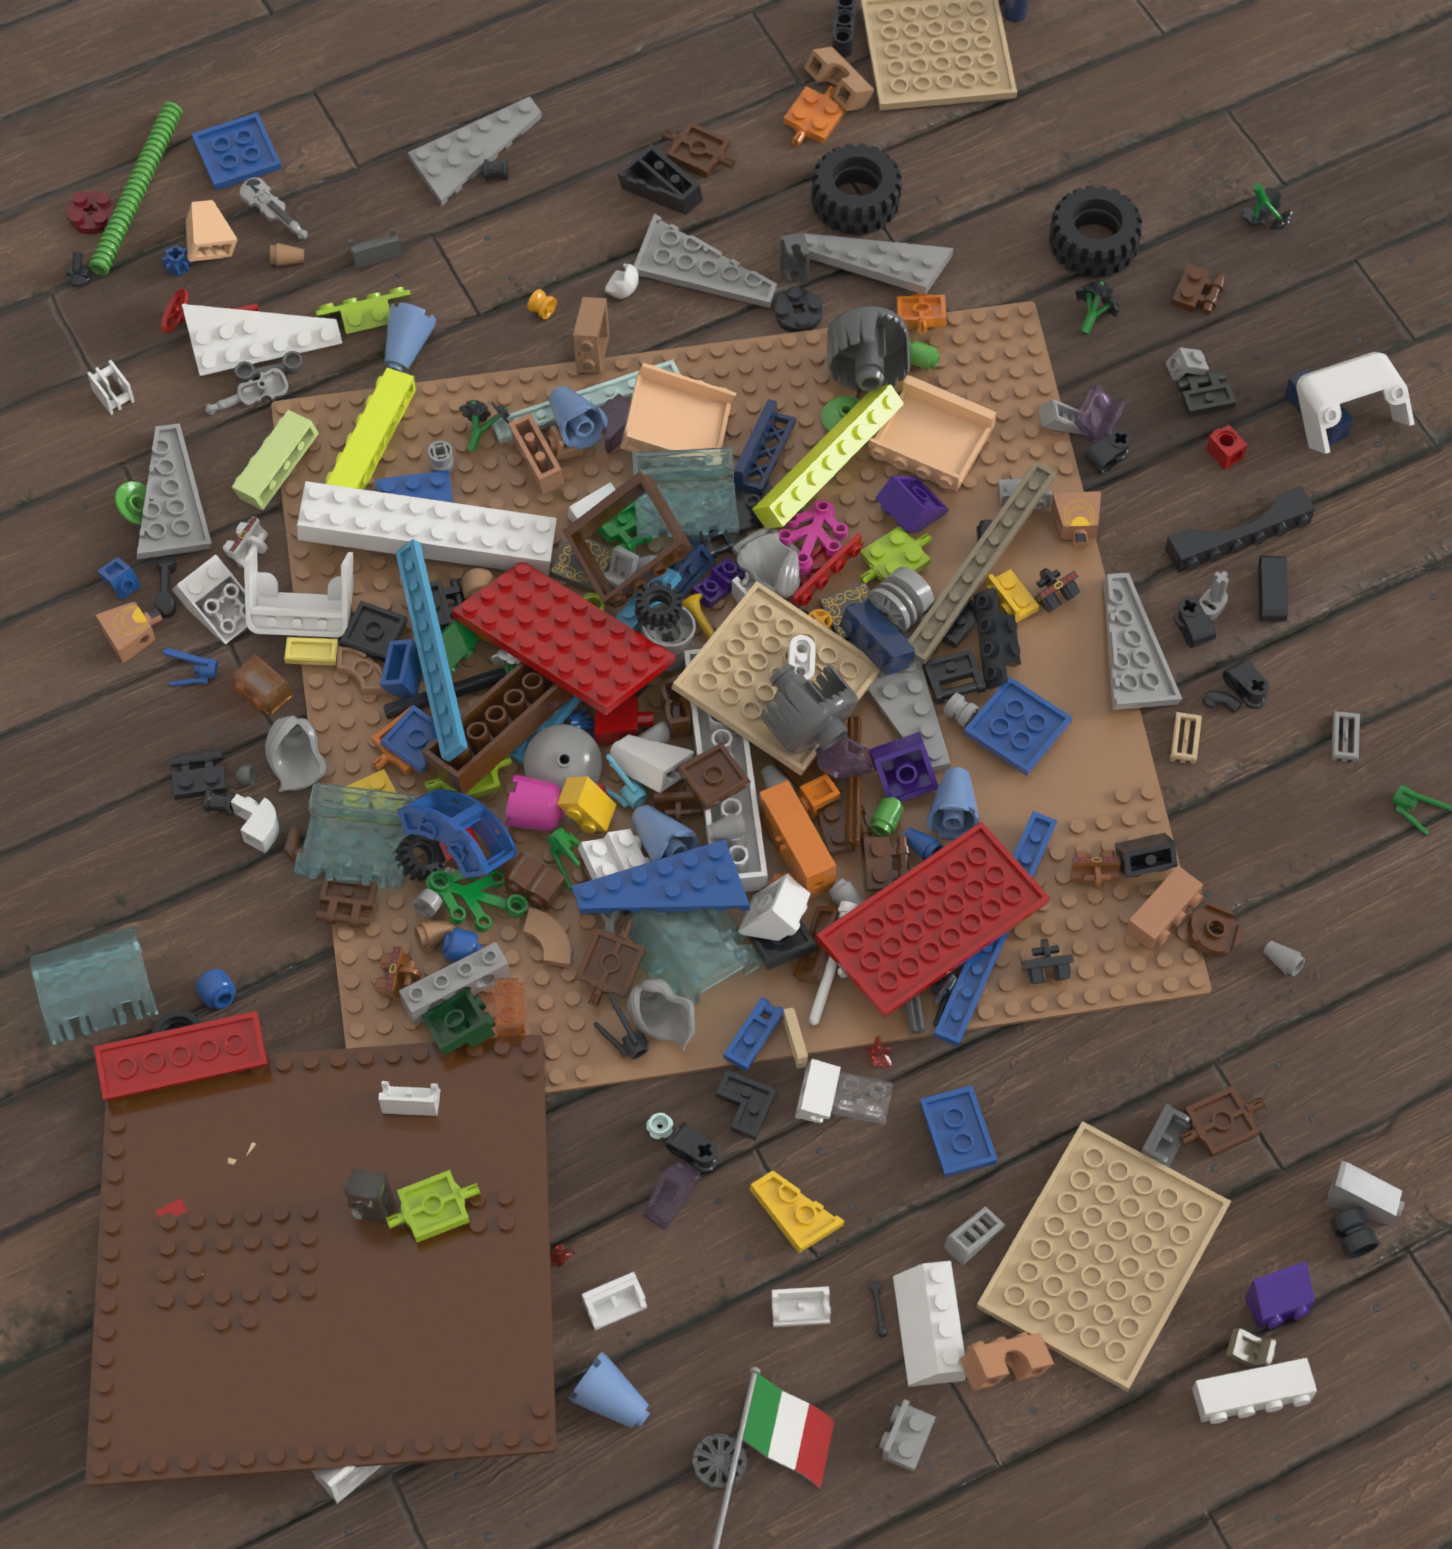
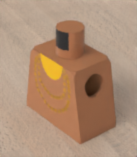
(1076, 516)
(128, 628)

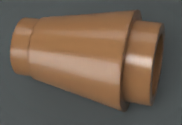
(285, 255)
(432, 932)

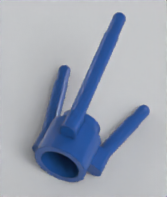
(204, 667)

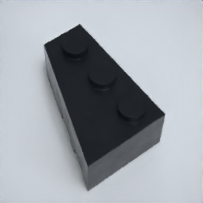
(660, 181)

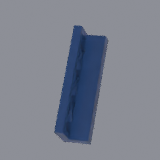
(755, 444)
(692, 566)

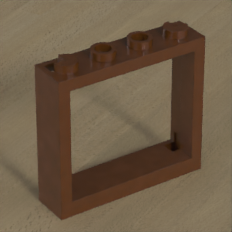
(605, 511)

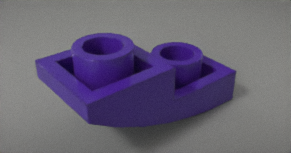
(718, 583)

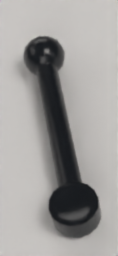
(874, 1287)

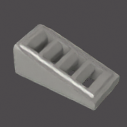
(1059, 417)
(961, 1247)

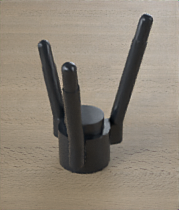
(942, 989)
(633, 1044)

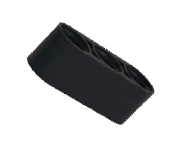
(844, 26)
(1273, 588)

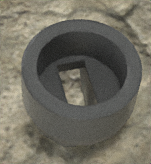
(245, 775)

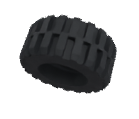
(860, 165)
(1101, 208)

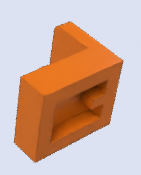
(818, 794)

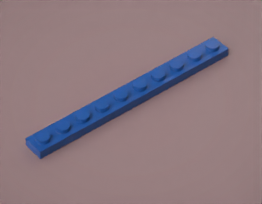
(979, 967)

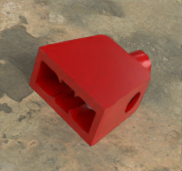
(621, 722)

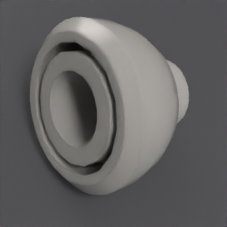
(657, 733)

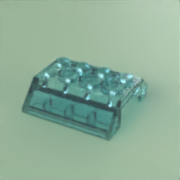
(695, 487)
(353, 835)
(691, 949)
(91, 981)

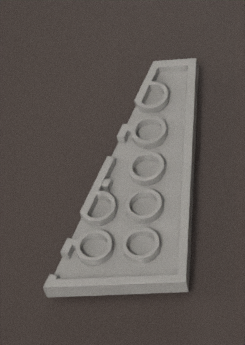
(461, 154)
(895, 263)
(694, 264)
(172, 507)
(1135, 658)
(909, 708)

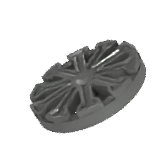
(718, 1461)

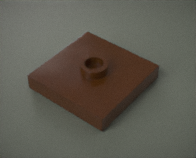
(713, 776)

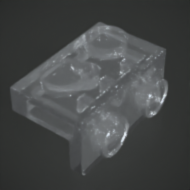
(862, 1098)

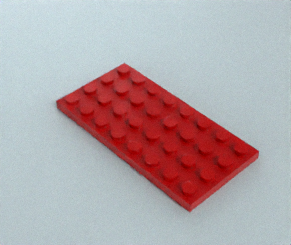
(563, 637)
(932, 919)

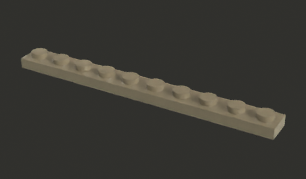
(981, 561)

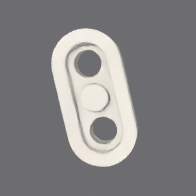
(804, 661)

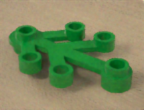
(472, 895)

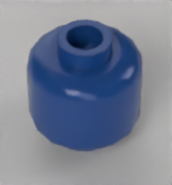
(459, 944)
(216, 989)

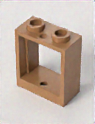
(591, 335)

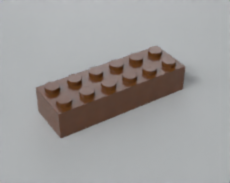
(498, 726)

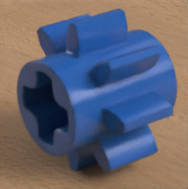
(176, 260)

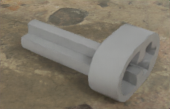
(1216, 596)
(428, 901)

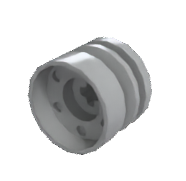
(902, 598)
(675, 639)

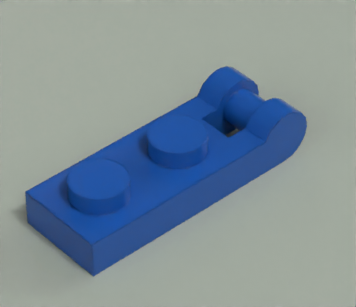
(753, 1034)

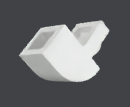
(261, 823)

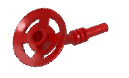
(175, 310)

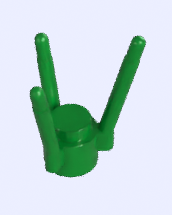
(1408, 799)
(561, 844)

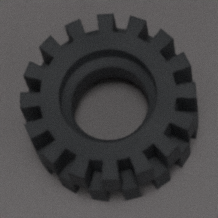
(662, 594)
(410, 863)

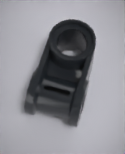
(1109, 451)
(1194, 622)
(1247, 683)
(689, 1145)

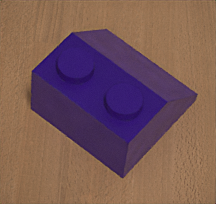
(910, 503)
(904, 767)
(1281, 1296)

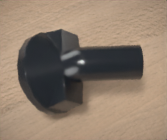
(78, 274)

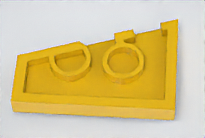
(795, 1215)

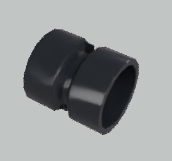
(1355, 1235)

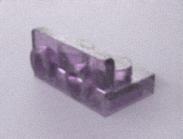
(1099, 414)

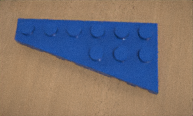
(676, 883)

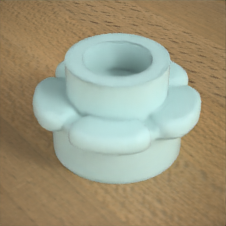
(659, 1119)

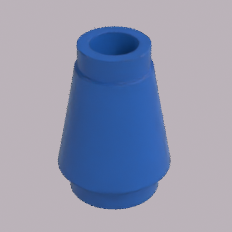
(922, 843)

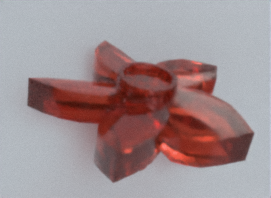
(879, 1054)
(561, 1255)

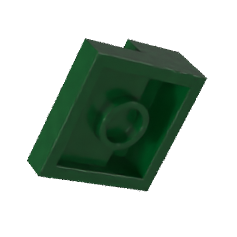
(459, 1022)

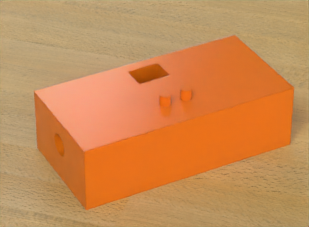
(797, 839)

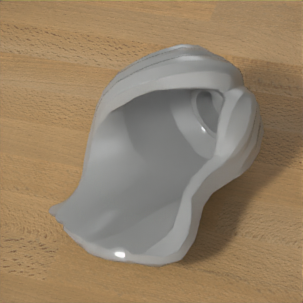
(771, 564)
(294, 753)
(661, 1013)

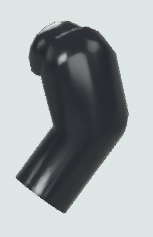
(1223, 697)

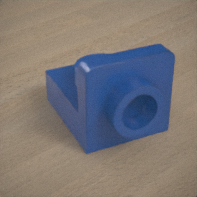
(119, 577)

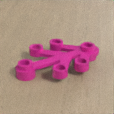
(820, 512)

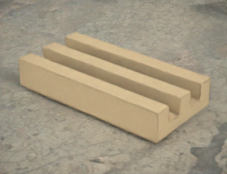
(1183, 756)
(795, 1038)

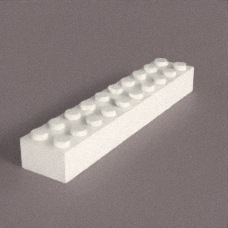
(443, 528)
(745, 851)

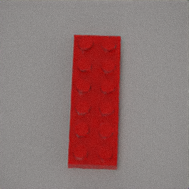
(180, 1056)

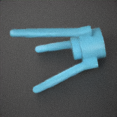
(633, 792)

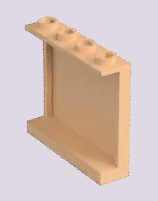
(675, 413)
(933, 434)

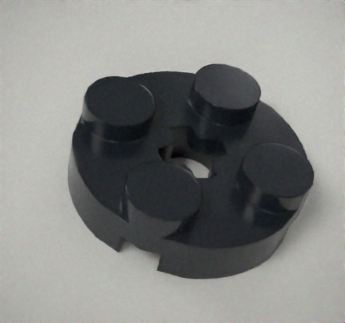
(794, 299)

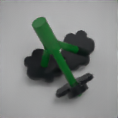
(1267, 202)
(1093, 292)
(478, 412)

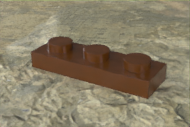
(812, 966)

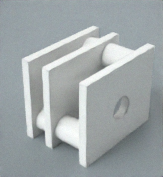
(104, 391)

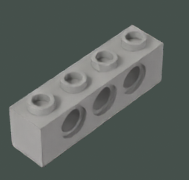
(472, 972)

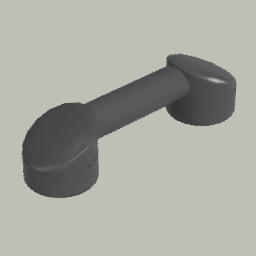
(291, 364)

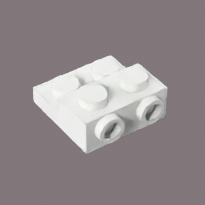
(612, 854)

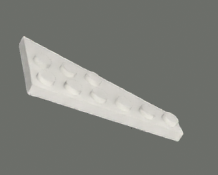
(231, 336)

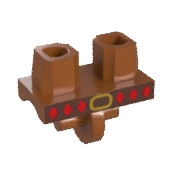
(1095, 869)
(400, 973)

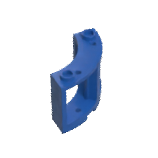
(431, 818)

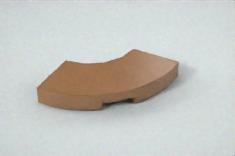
(361, 668)
(550, 936)

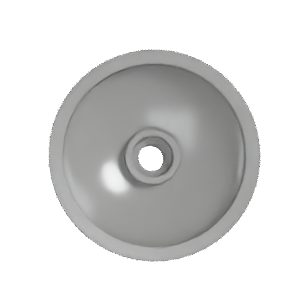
(551, 743)

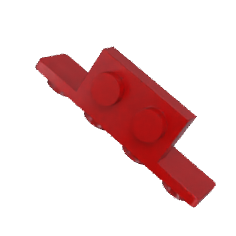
(824, 568)

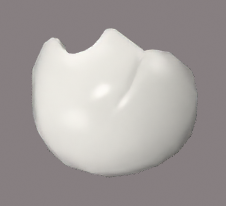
(623, 282)

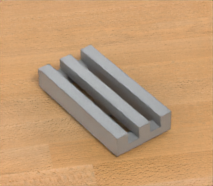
(1344, 755)

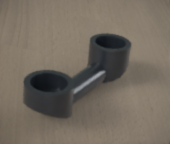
(164, 600)

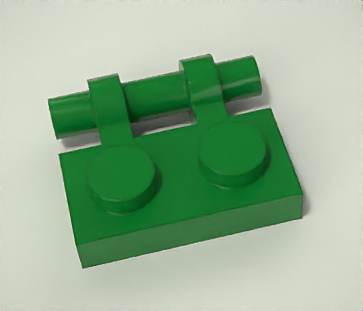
(621, 526)

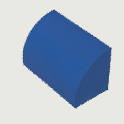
(401, 669)

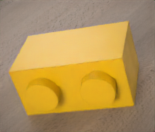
(586, 804)

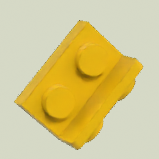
(1012, 595)

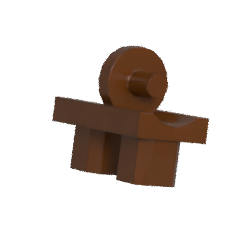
(677, 803)

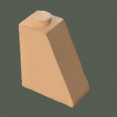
(208, 233)

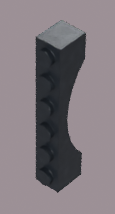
(1194, 546)

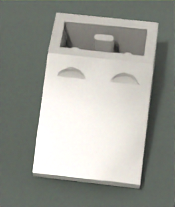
(214, 599)

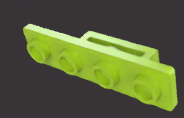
(364, 314)

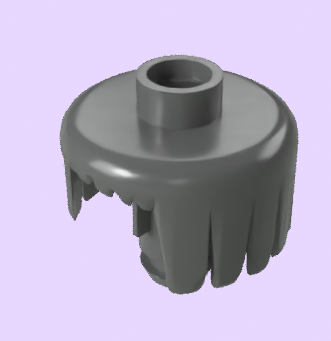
(868, 348)
(806, 712)

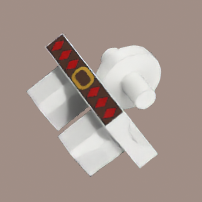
(249, 536)

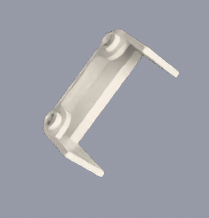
(1327, 388)
(297, 612)

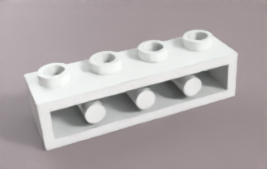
(1254, 1390)

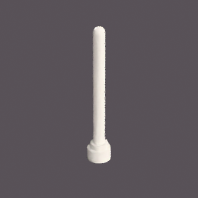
(825, 984)

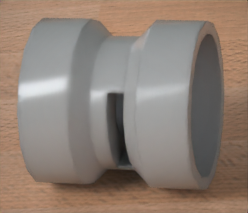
(440, 456)
(961, 710)

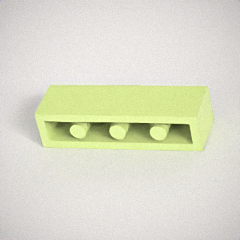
(275, 460)

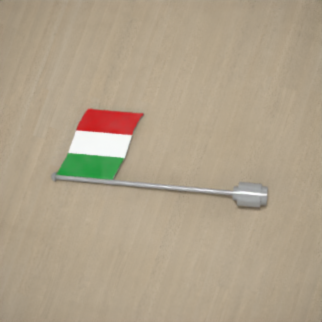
(782, 1431)

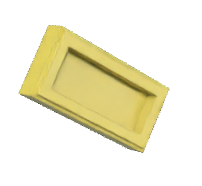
(311, 651)

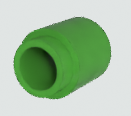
(923, 355)
(886, 816)

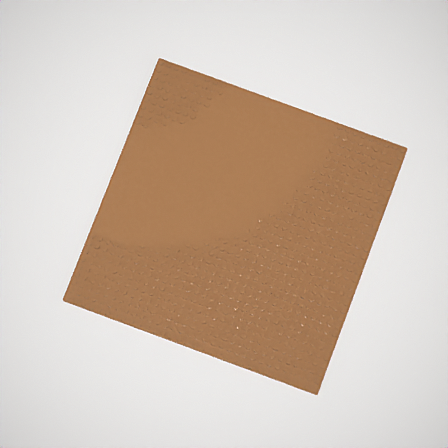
(1091, 780)

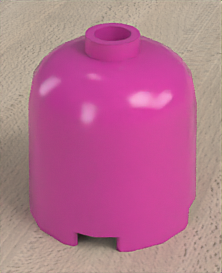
(534, 804)

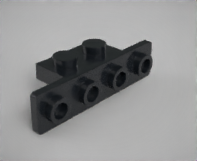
(996, 639)

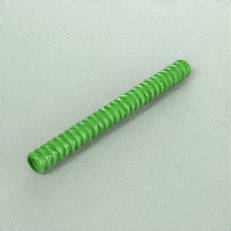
(135, 189)

